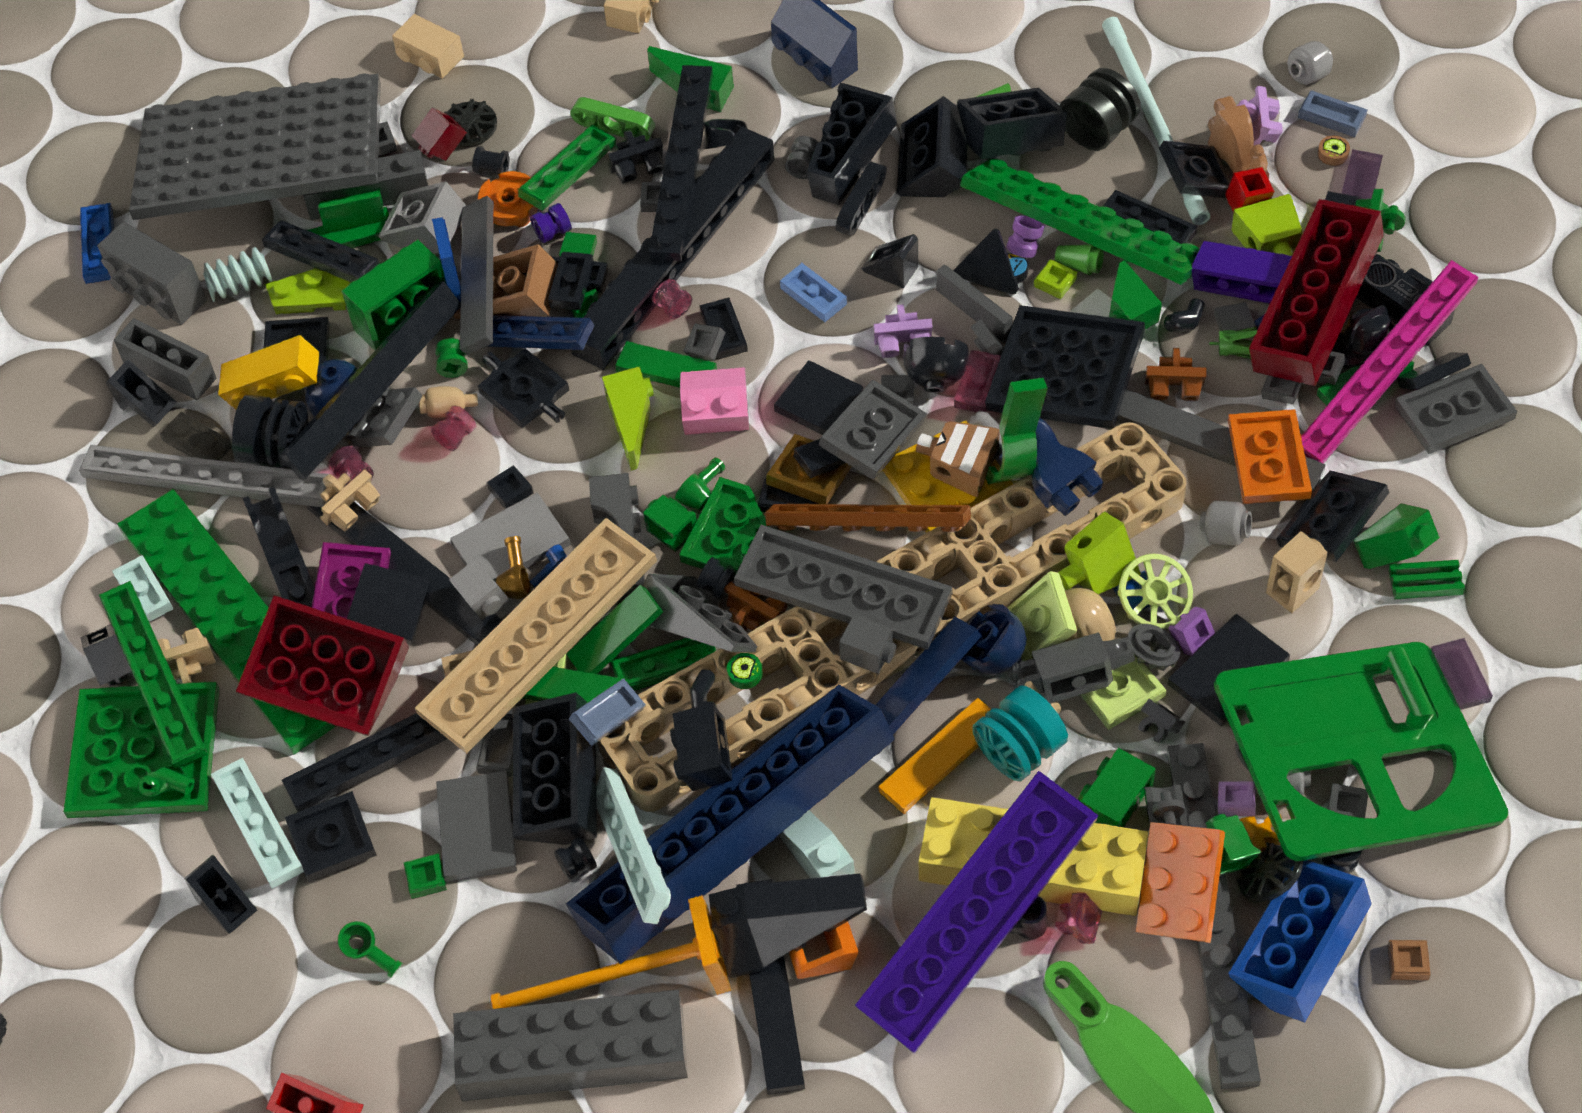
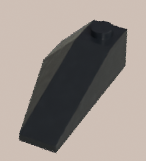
(771, 919)

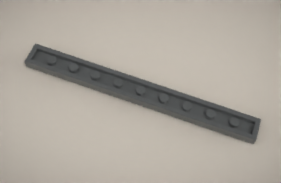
(1225, 998)

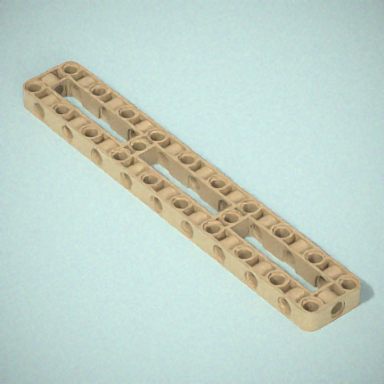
(927, 556)

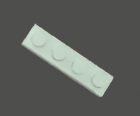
(257, 823)

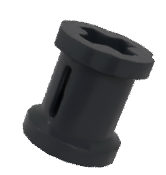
(490, 161)

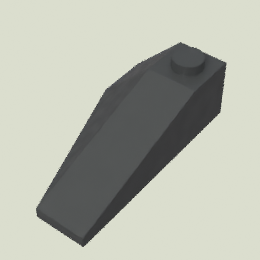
(695, 613)

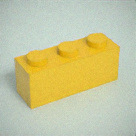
(270, 371)

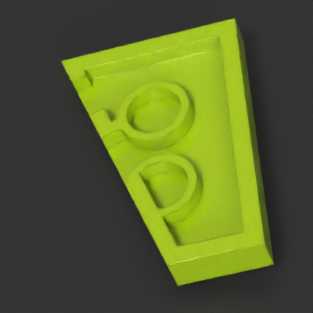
(307, 292)

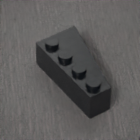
(850, 139)

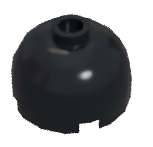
(934, 363)

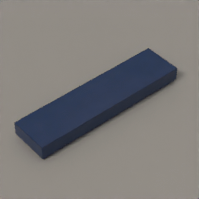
(541, 332)
(927, 672)

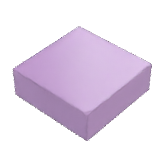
(1237, 798)

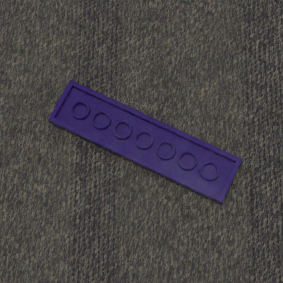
(976, 912)

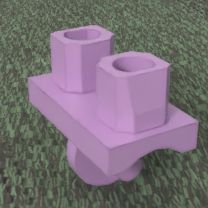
(1262, 111)
(900, 328)

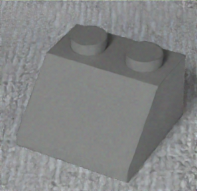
(414, 213)

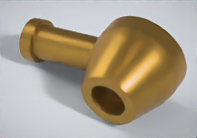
(515, 580)

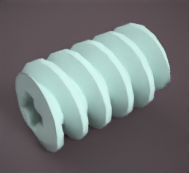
(236, 273)

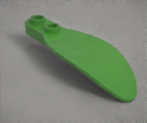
(1125, 1050)

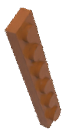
(882, 517)

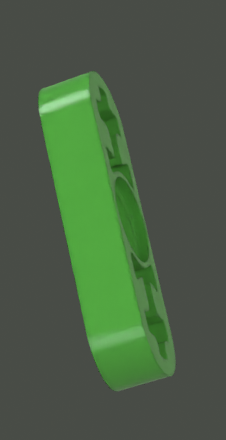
(591, 111)

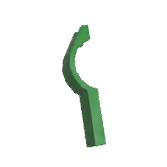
(1018, 430)

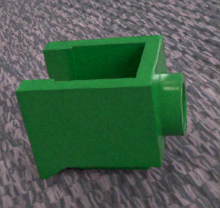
(669, 521)
(1237, 847)

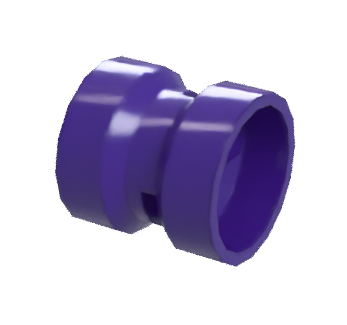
(551, 223)

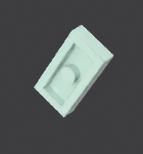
(146, 586)

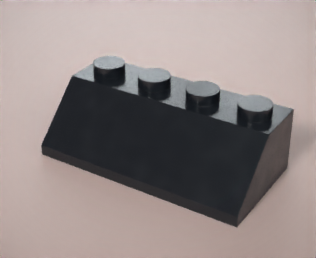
(552, 774)

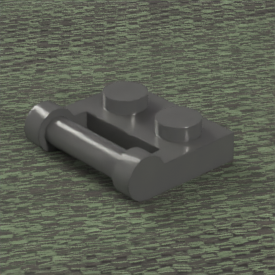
(385, 418)

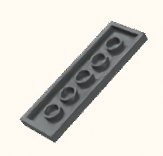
(843, 585)

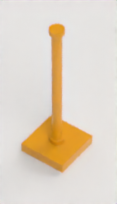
(703, 947)

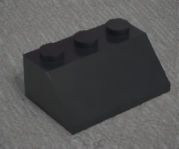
(1012, 123)
(932, 152)

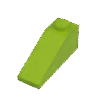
(630, 408)

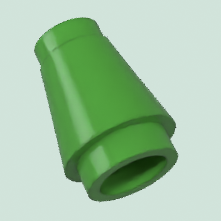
(1081, 258)

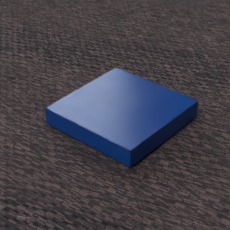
(446, 256)

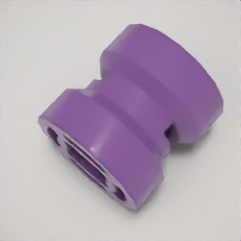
(1025, 236)

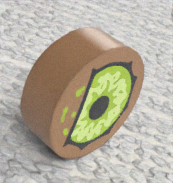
(1333, 150)

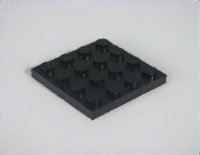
(1079, 357)

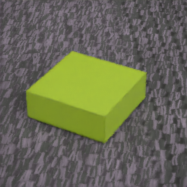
(1055, 279)

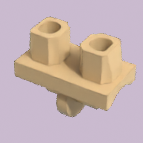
(338, 509)
(188, 657)

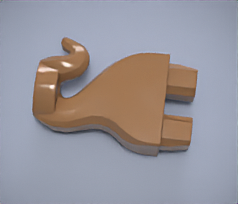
(1234, 137)

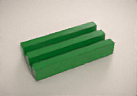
(1424, 574)

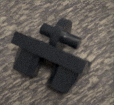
(635, 152)

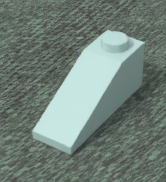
(817, 848)

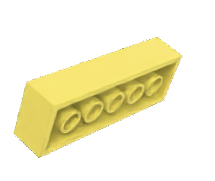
(1103, 864)

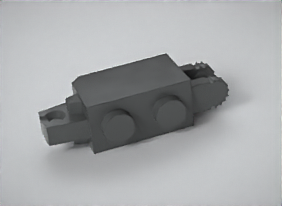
(1073, 666)

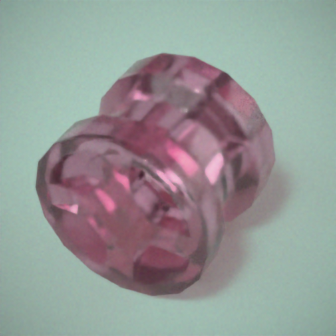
(672, 299)

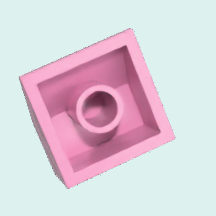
(714, 401)

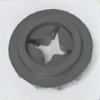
(1163, 643)

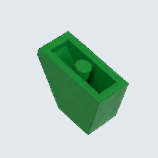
(1133, 298)
(1396, 536)

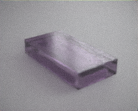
(1362, 174)
(1462, 673)

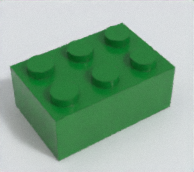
(386, 293)

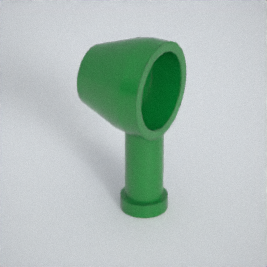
(694, 490)
(368, 950)

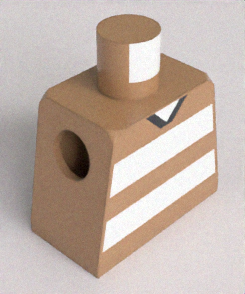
(961, 454)

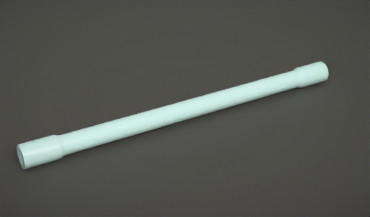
(1118, 40)

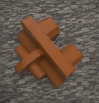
(1175, 371)
(749, 610)

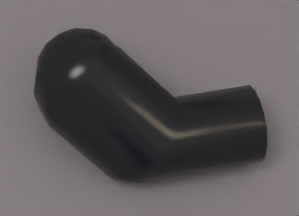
(1185, 320)
(701, 687)

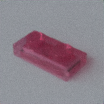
(976, 381)

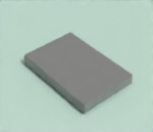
(526, 519)

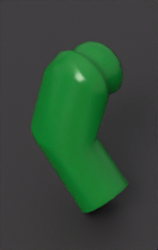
(163, 781)

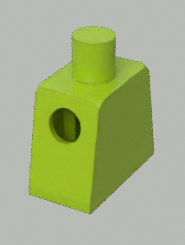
(1268, 225)
(1098, 555)

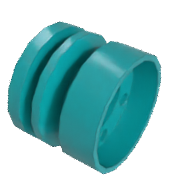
(1020, 733)

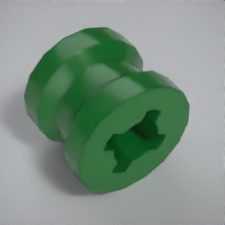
(451, 360)

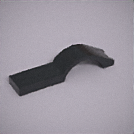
(281, 549)

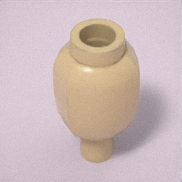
(440, 399)

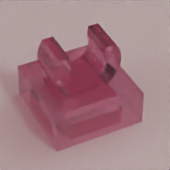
(1081, 918)

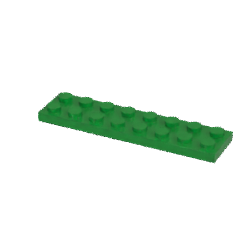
(1082, 219)

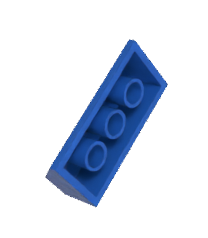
(1302, 940)

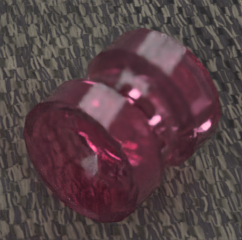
(453, 428)
(348, 461)

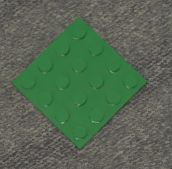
(120, 744)

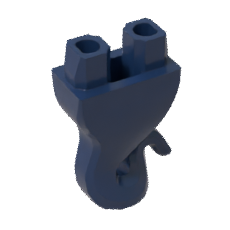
(1061, 471)

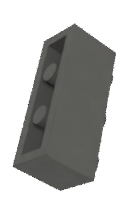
(166, 358)

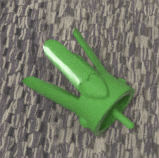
(1232, 344)

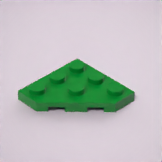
(724, 526)

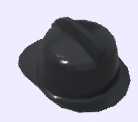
(1363, 334)

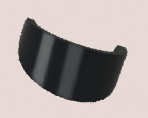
(721, 132)

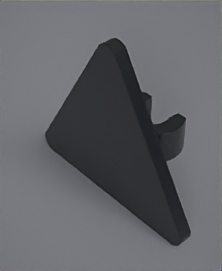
(989, 265)

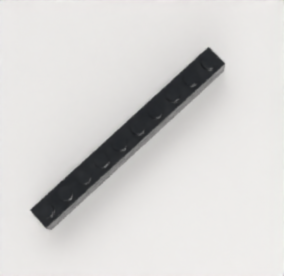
(714, 198)

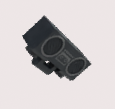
(1394, 289)

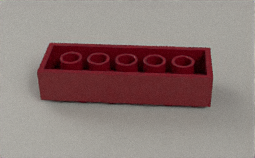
(1316, 292)

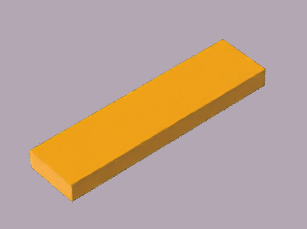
(934, 759)

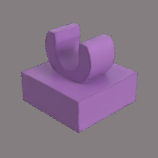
(1192, 630)

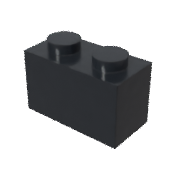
(701, 747)

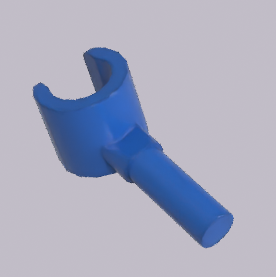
(555, 556)

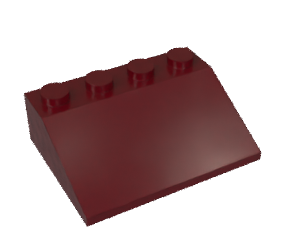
(322, 665)

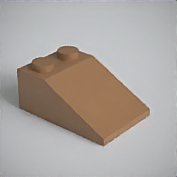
(521, 294)

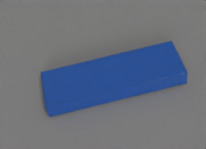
(96, 225)

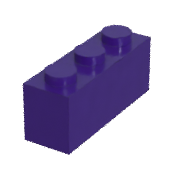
(1238, 271)

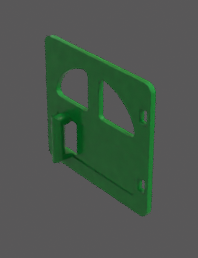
(1333, 715)

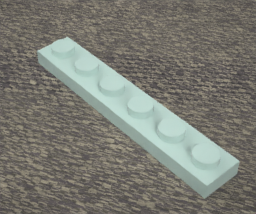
(631, 847)

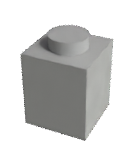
(479, 589)

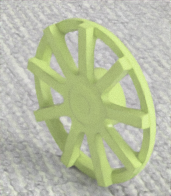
(1154, 590)

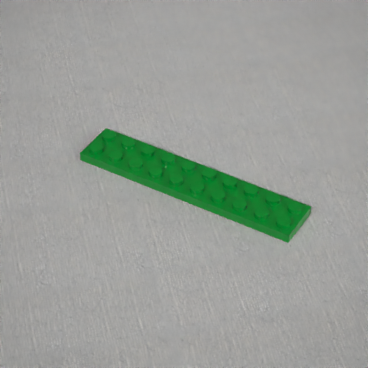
(211, 597)

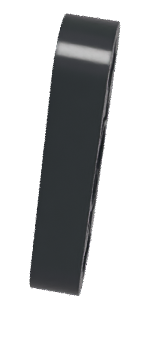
(861, 198)

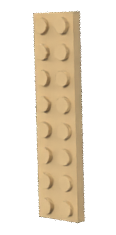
(535, 635)

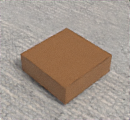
(1408, 960)

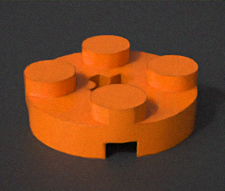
(512, 212)

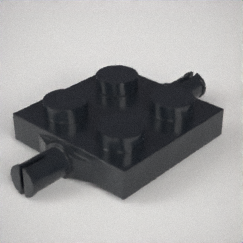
(523, 387)

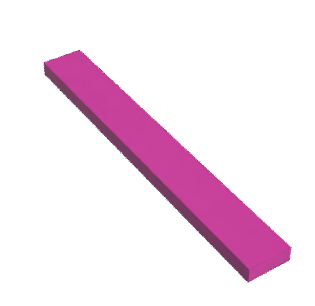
(1387, 361)

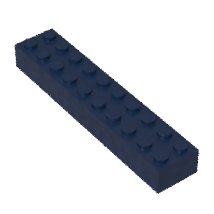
(737, 817)

